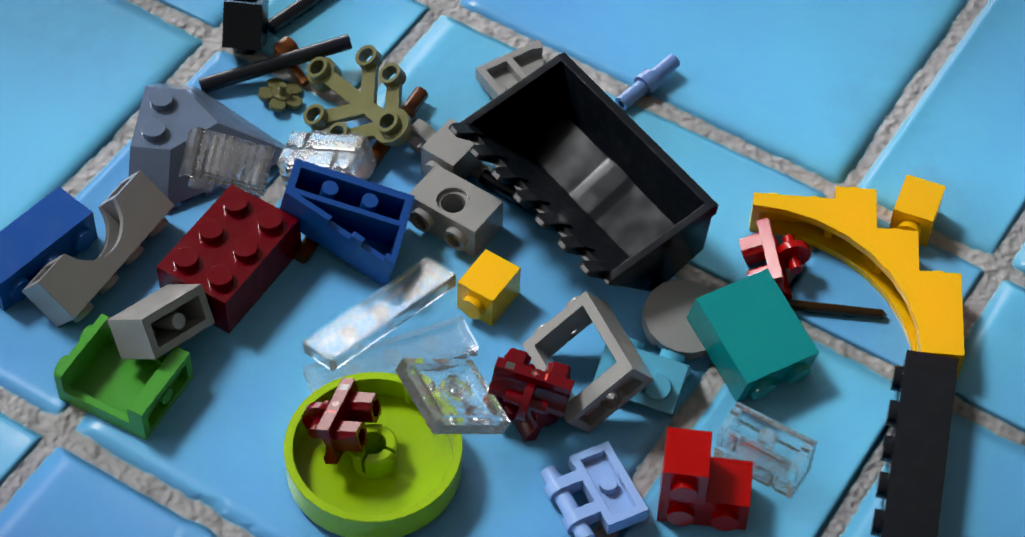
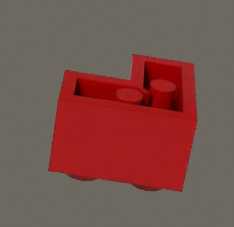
(702, 487)

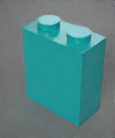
(753, 336)

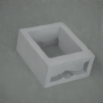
(611, 388)

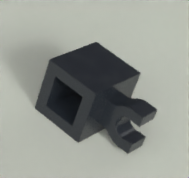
(245, 25)

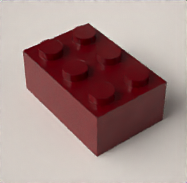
(233, 254)

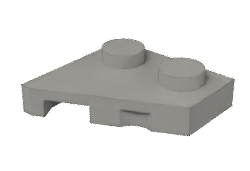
(510, 68)

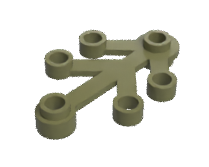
(388, 125)

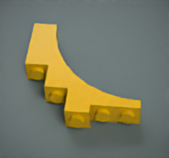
(846, 227)

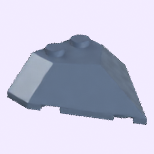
(163, 129)

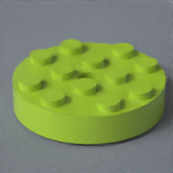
(388, 491)

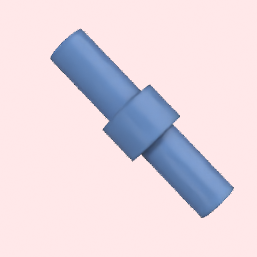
(647, 82)

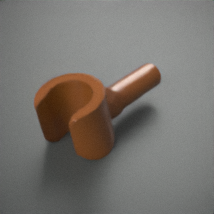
(285, 45)

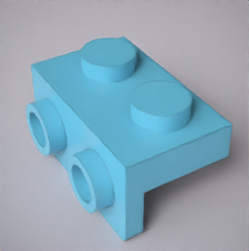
(668, 375)

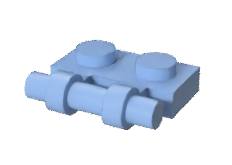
(606, 486)

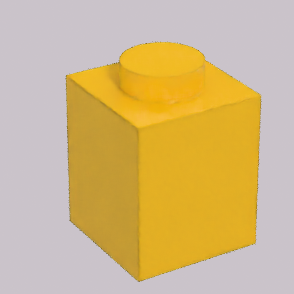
(918, 207)
(488, 287)

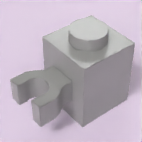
(443, 149)

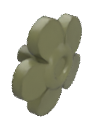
(280, 94)

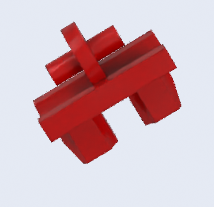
(765, 246)

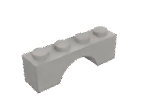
(129, 215)

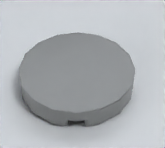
(666, 317)

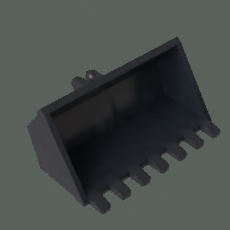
(592, 176)

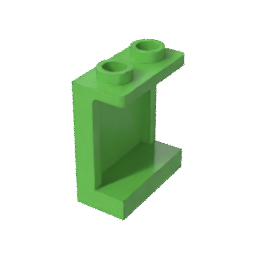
(118, 390)

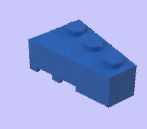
(349, 216)

